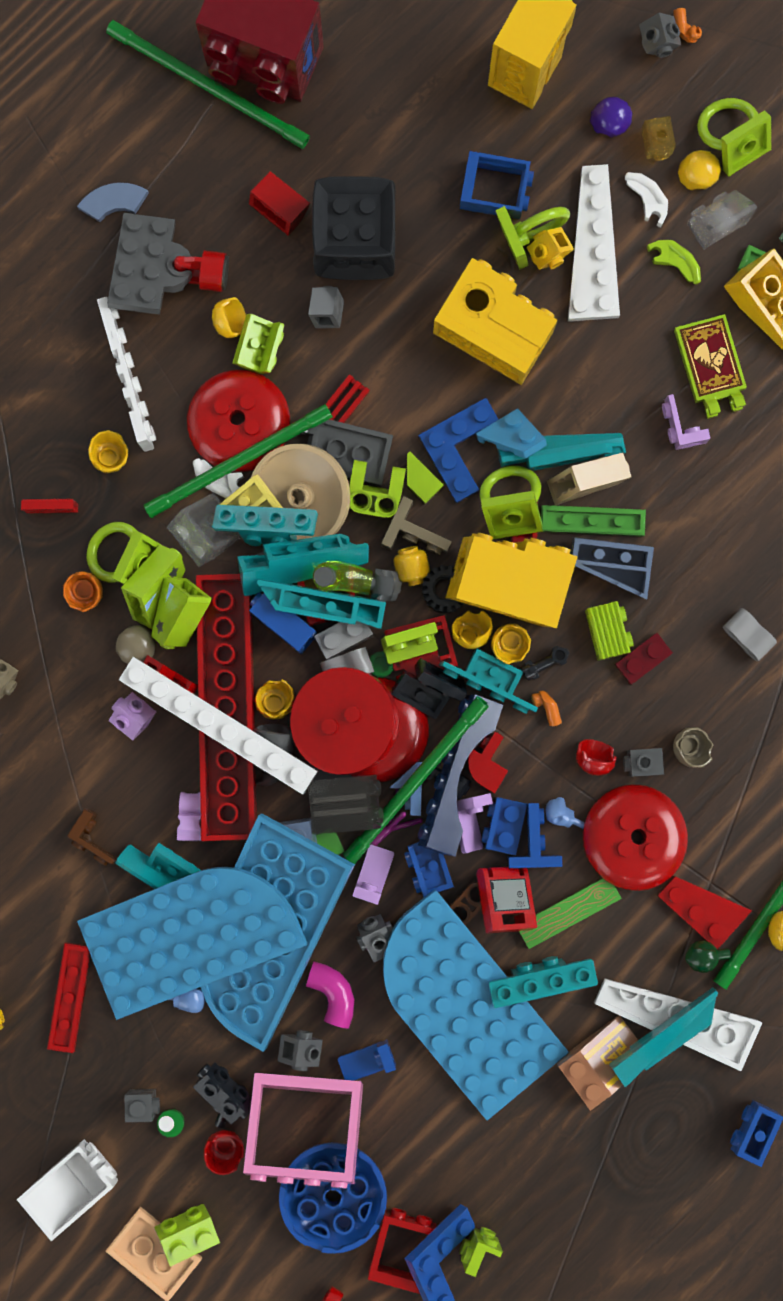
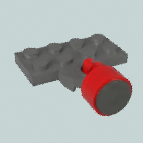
(153, 264)

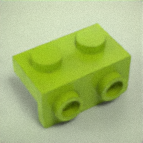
(258, 344)
(187, 1234)
(474, 1248)

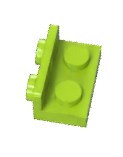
(410, 643)

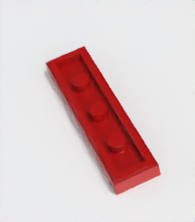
(69, 998)

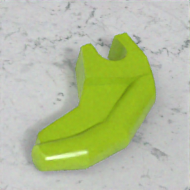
(677, 256)

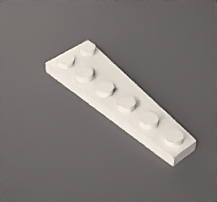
(594, 262)
(143, 431)
(725, 1040)

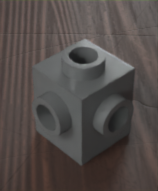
(660, 35)
(374, 936)
(305, 1051)

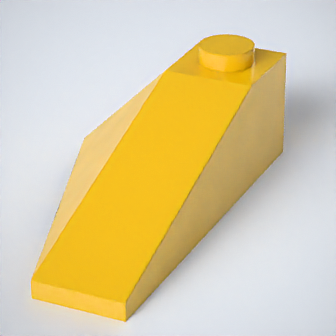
(759, 293)

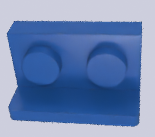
(505, 825)

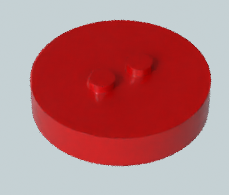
(344, 721)

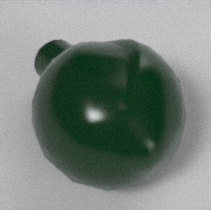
(704, 956)

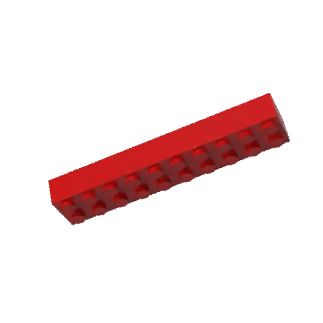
(228, 685)

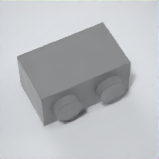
(342, 638)

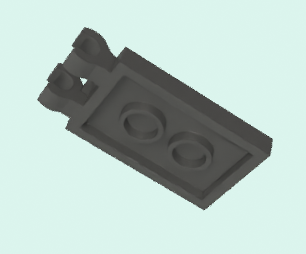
(353, 443)

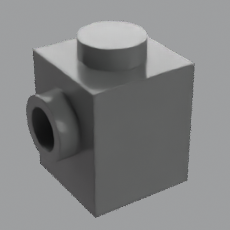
(326, 307)
(644, 762)
(141, 1105)

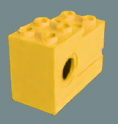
(530, 48)
(493, 322)
(513, 578)

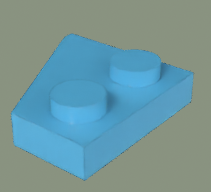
(513, 434)

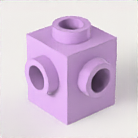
(131, 715)

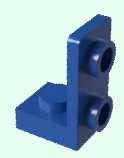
(367, 1061)

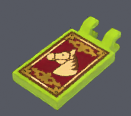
(711, 363)

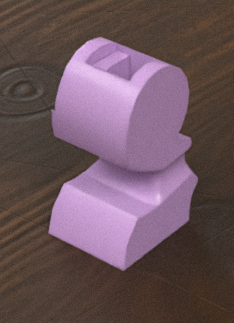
(189, 817)

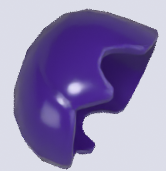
(611, 116)

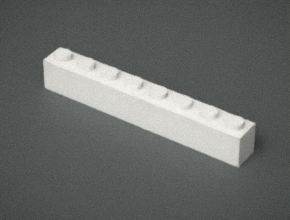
(218, 725)

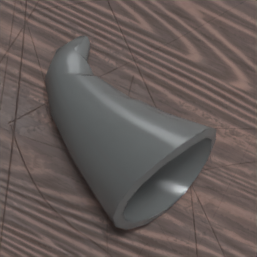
(280, 736)

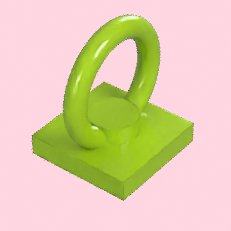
(743, 143)
(519, 234)
(511, 513)
(135, 554)

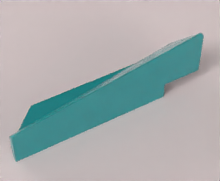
(568, 450)
(297, 559)
(323, 604)
(665, 1038)

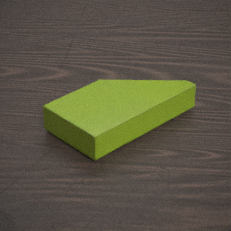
(421, 480)

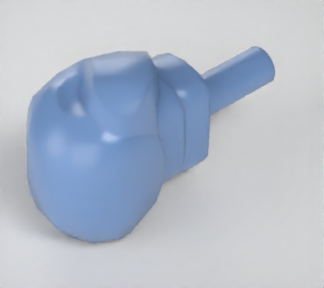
(560, 815)
(190, 1001)

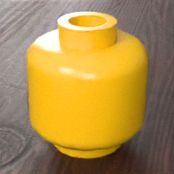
(411, 565)

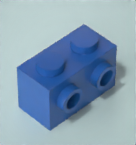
(756, 1133)

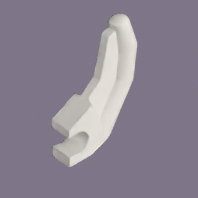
(652, 196)
(224, 486)

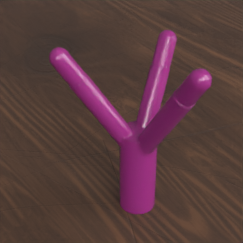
(392, 826)

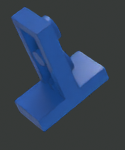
(536, 843)

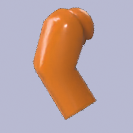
(687, 32)
(549, 705)

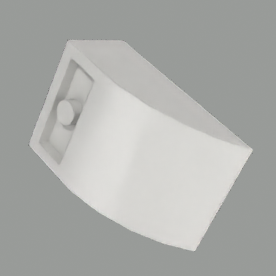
(69, 1189)

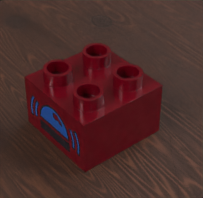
(262, 43)

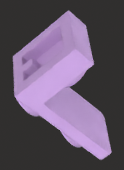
(692, 436)
(467, 812)
(373, 874)

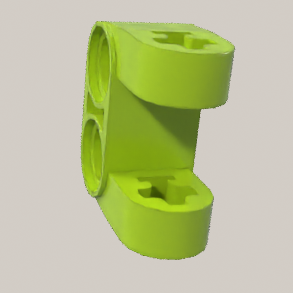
(375, 494)

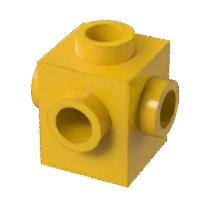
(549, 248)

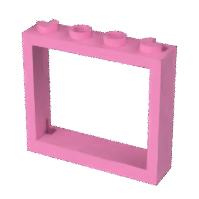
(311, 1084)

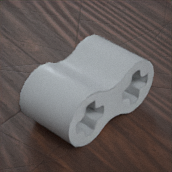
(750, 634)
(355, 659)

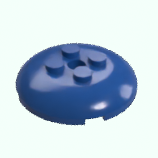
(340, 1223)

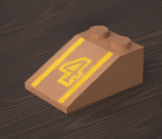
(589, 1061)

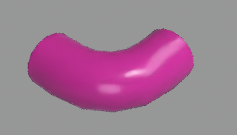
(336, 990)

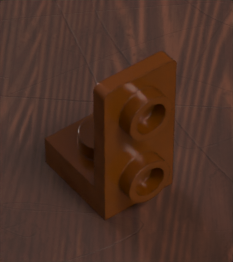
(84, 825)

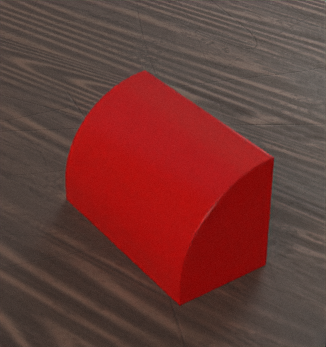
(278, 203)

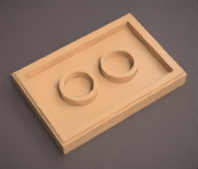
(142, 1254)

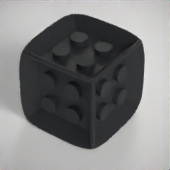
(354, 227)

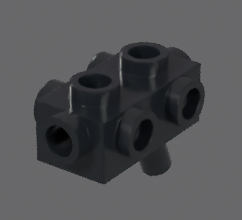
(223, 1094)

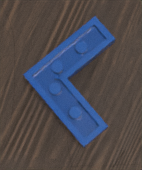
(441, 444)
(425, 1258)

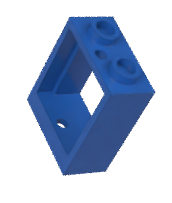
(500, 164)
(284, 624)

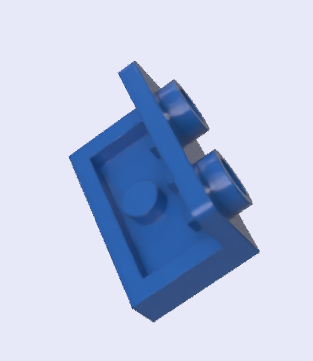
(429, 868)

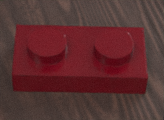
(643, 658)

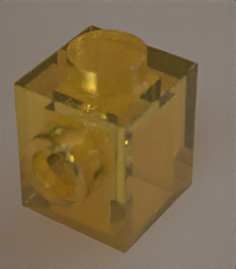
(658, 138)

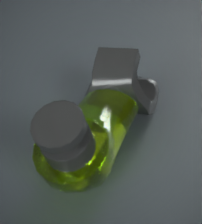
(356, 579)

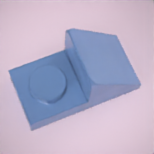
(414, 802)

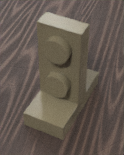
(412, 532)

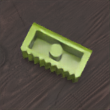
(608, 630)

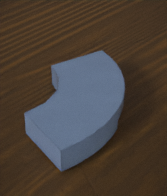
(113, 198)

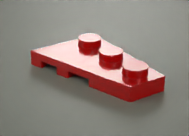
(704, 911)

